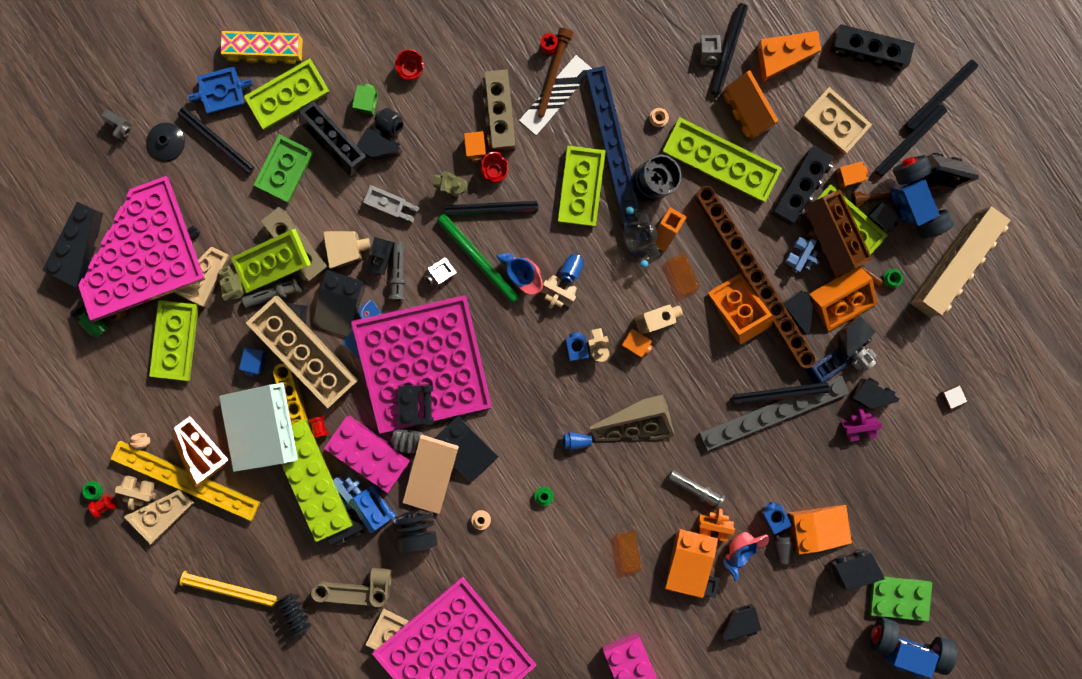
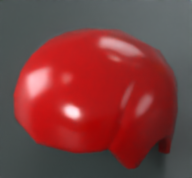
(409, 65)
(494, 167)

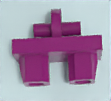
(861, 423)

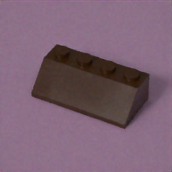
(837, 232)

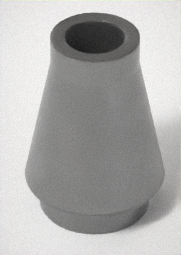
(784, 547)

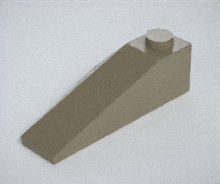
(643, 419)

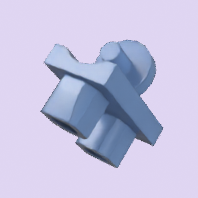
(805, 247)
(347, 489)

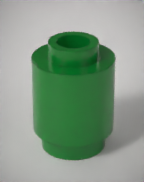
(93, 328)

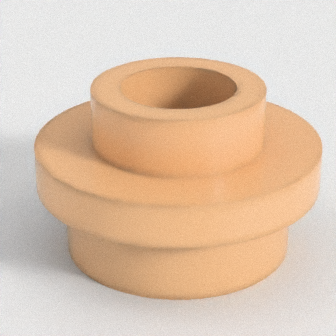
(663, 113)
(139, 441)
(485, 515)

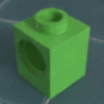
(365, 99)

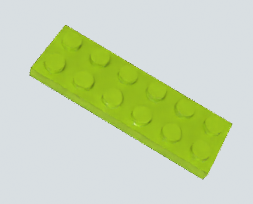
(722, 160)
(315, 486)

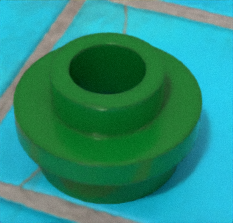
(898, 278)
(87, 490)
(548, 491)

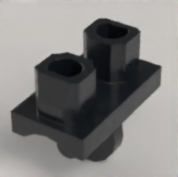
(379, 256)

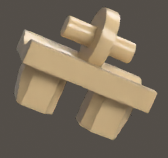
(557, 295)
(599, 346)
(144, 493)

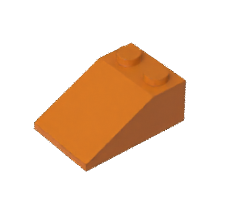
(741, 309)
(820, 529)
(691, 563)

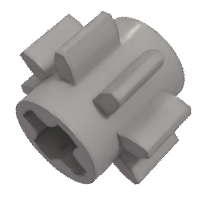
(864, 359)

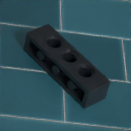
(901, 49)
(332, 138)
(783, 209)

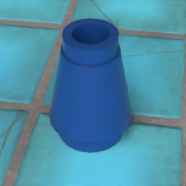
(576, 441)

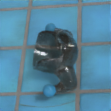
(641, 236)

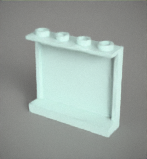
(258, 427)

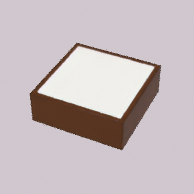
(954, 397)

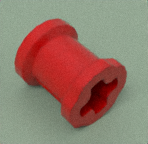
(546, 38)
(318, 426)
(102, 505)

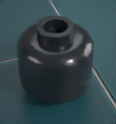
(389, 122)

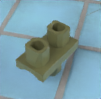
(450, 184)
(230, 284)

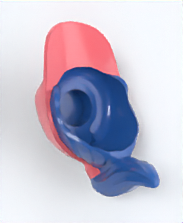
(522, 273)
(740, 551)

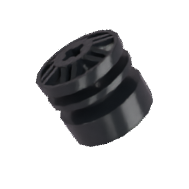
(656, 178)
(415, 531)

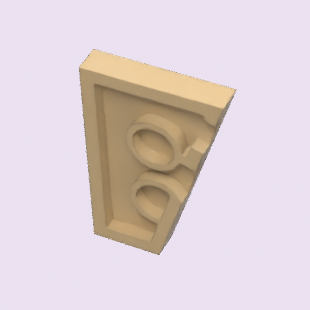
(211, 263)
(160, 515)

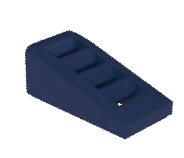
(818, 374)

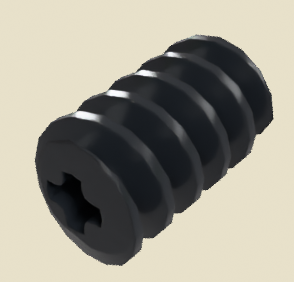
(294, 614)

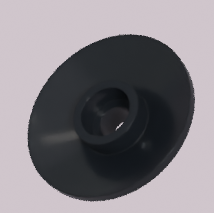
(174, 141)

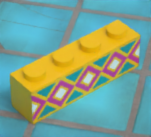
(261, 46)

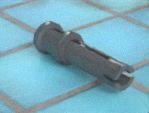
(398, 248)
(281, 290)
(704, 493)

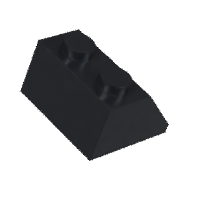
(856, 570)

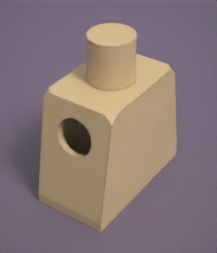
(344, 248)
(653, 320)

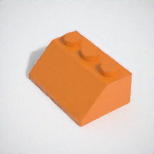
(750, 106)
(844, 298)

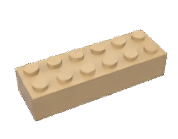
(960, 262)
(302, 351)

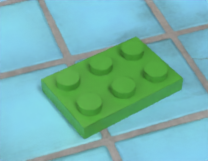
(284, 168)
(901, 598)

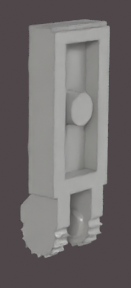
(388, 203)

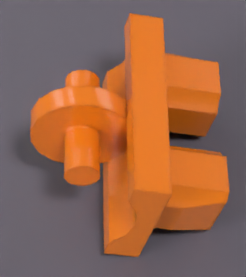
(716, 522)

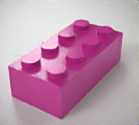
(368, 453)
(629, 658)

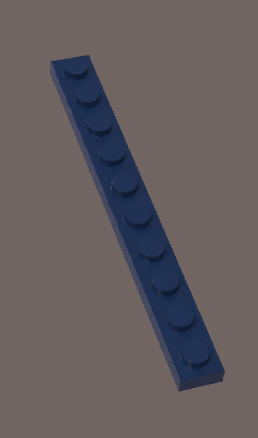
(613, 143)

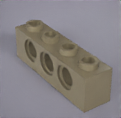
(500, 80)
(279, 219)

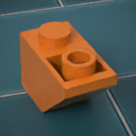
(669, 228)

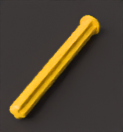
(227, 589)

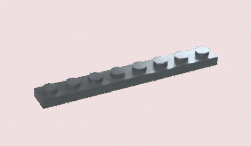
(769, 415)

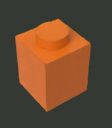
(475, 146)
(851, 174)
(637, 343)

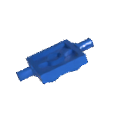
(220, 90)

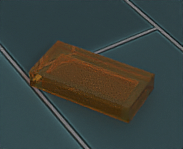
(683, 274)
(629, 551)

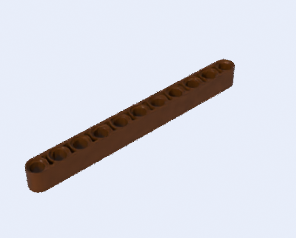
(754, 267)

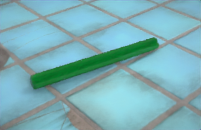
(478, 258)

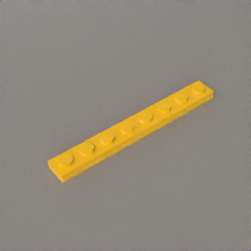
(178, 478)

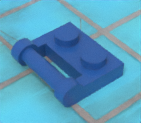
(369, 511)

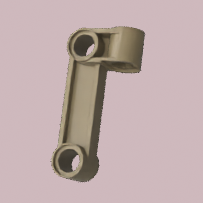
(357, 594)

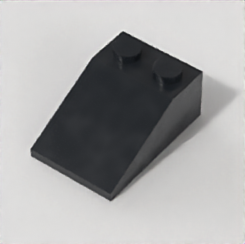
(950, 171)
(338, 303)
(473, 452)

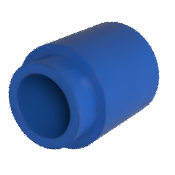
(571, 269)

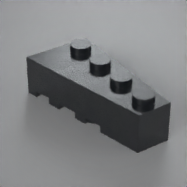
(75, 245)

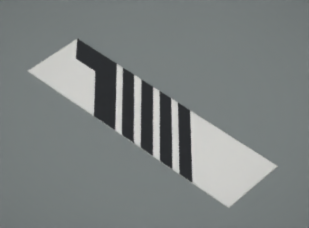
(564, 86)

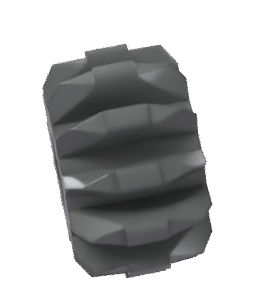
(405, 440)

